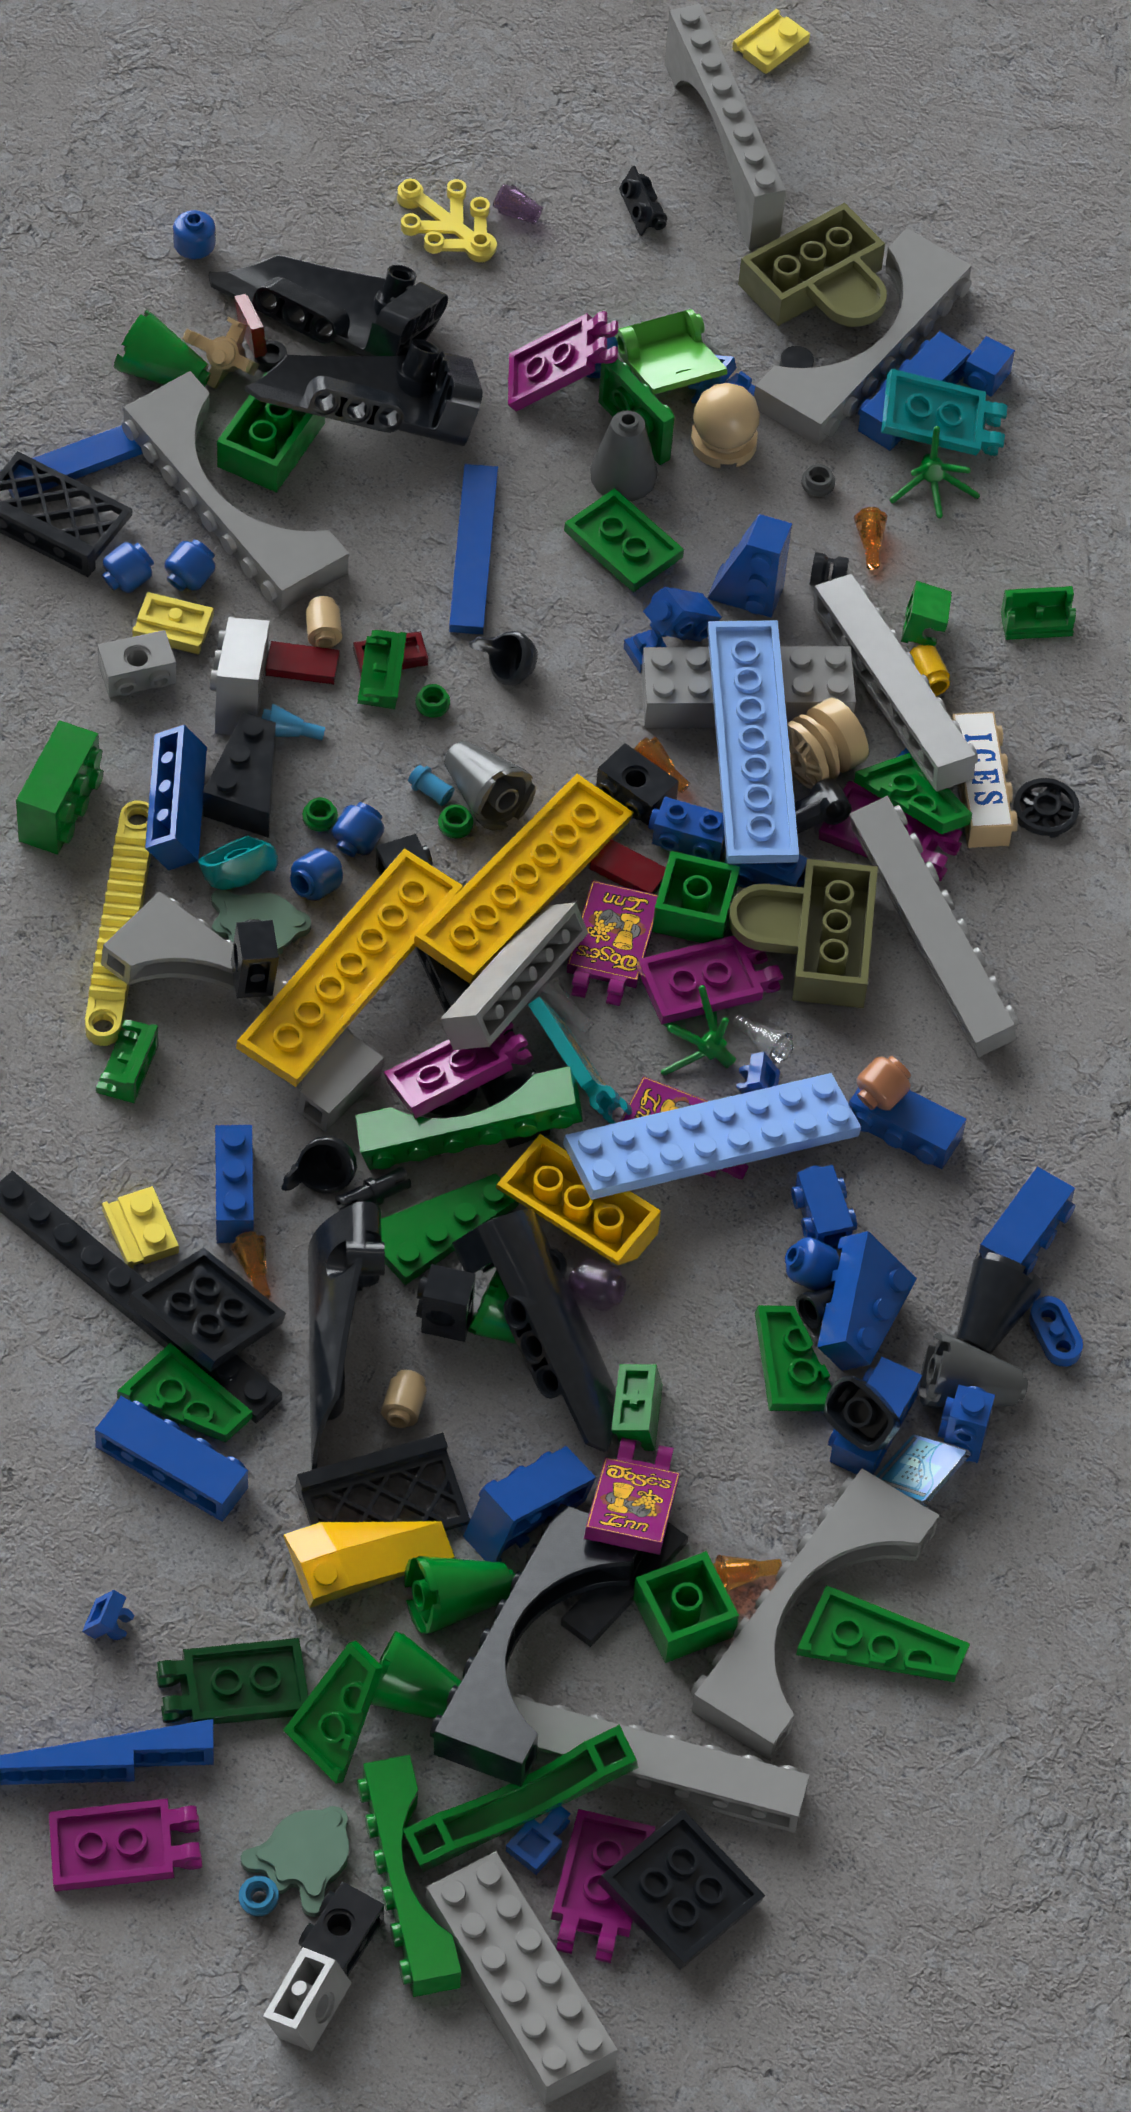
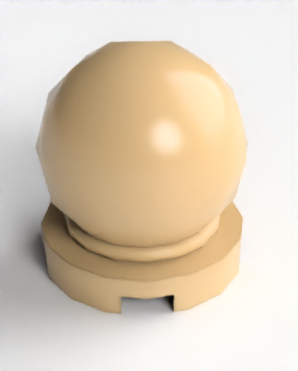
(725, 425)

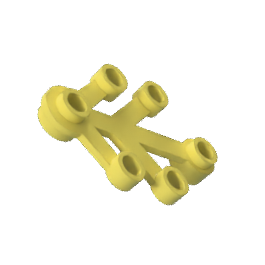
(477, 244)

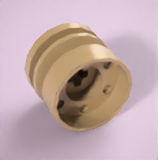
(825, 742)

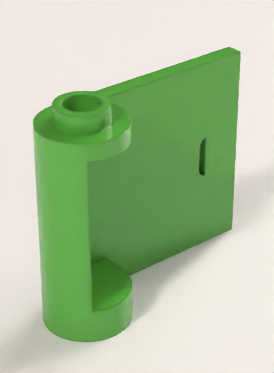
(669, 351)

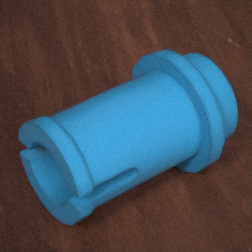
(431, 785)

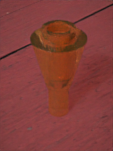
(871, 527)
(656, 753)
(251, 1255)
(740, 1571)

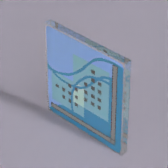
(922, 1467)

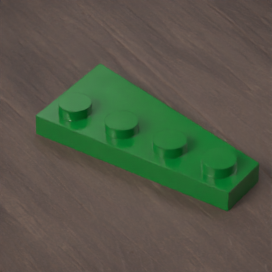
(427, 1230)
(876, 1638)

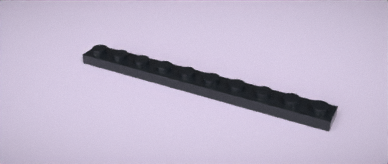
(116, 1282)

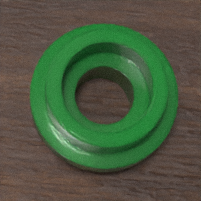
(436, 694)
(322, 807)
(458, 814)

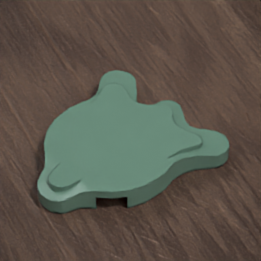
(232, 908)
(303, 1853)

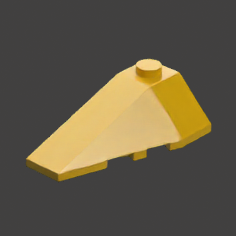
(354, 1556)

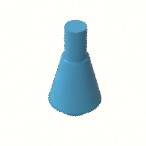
(290, 725)

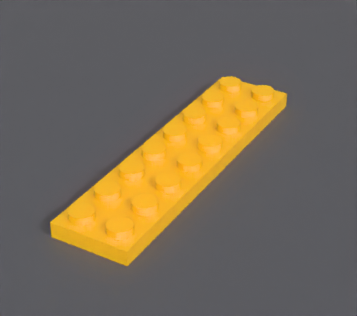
(522, 878)
(347, 968)

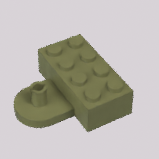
(819, 264)
(822, 924)

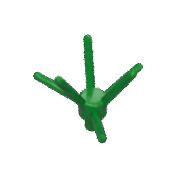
(933, 471)
(710, 1045)

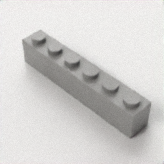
(514, 977)

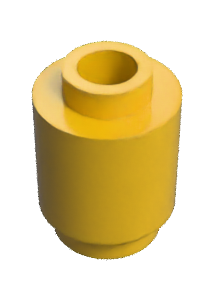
(930, 663)

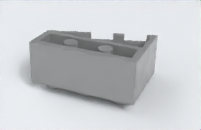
(239, 671)

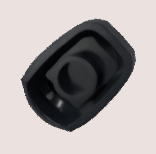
(861, 1414)

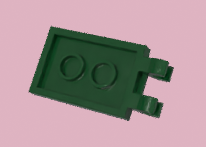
(235, 1682)

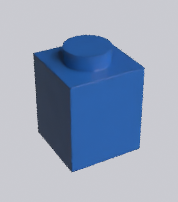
(988, 366)

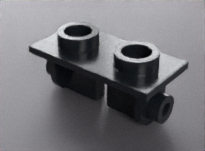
(641, 202)

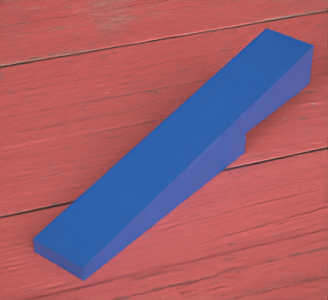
(111, 1757)

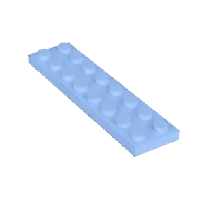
(752, 742)
(711, 1136)

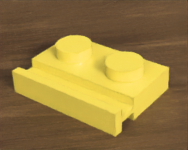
(771, 41)
(182, 620)
(140, 1227)

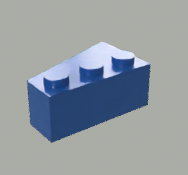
(864, 1301)

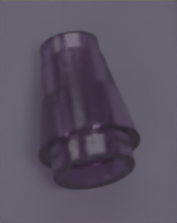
(516, 204)

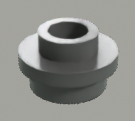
(818, 480)

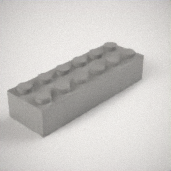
(680, 683)
(521, 1978)

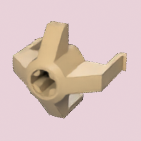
(223, 352)

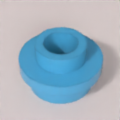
(256, 1884)

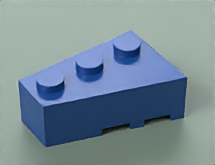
(755, 569)
(525, 1500)

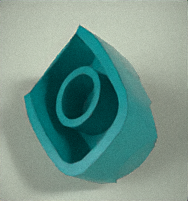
(238, 863)

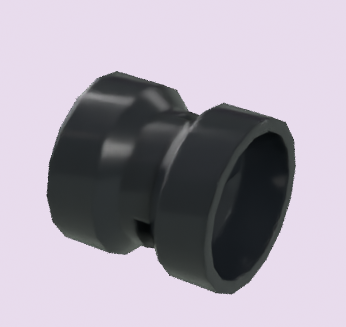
(822, 565)

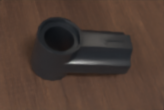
(824, 804)

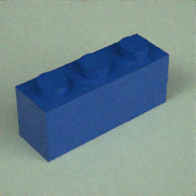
(914, 1126)
(233, 1181)
(1031, 1219)
(900, 1389)

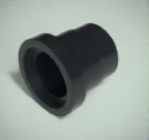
(812, 1306)

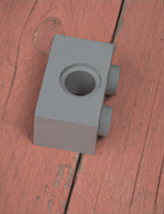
(137, 663)
(307, 1999)

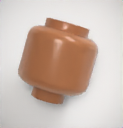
(883, 1083)

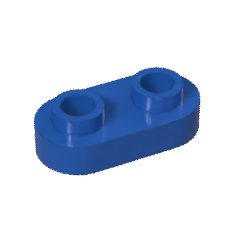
(1056, 1334)

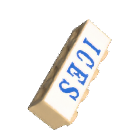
(988, 793)

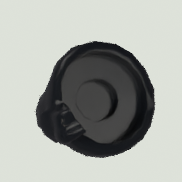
(510, 656)
(323, 1166)

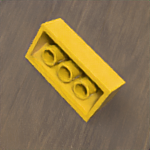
(549, 1184)

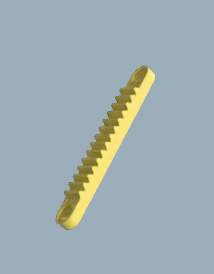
(122, 901)

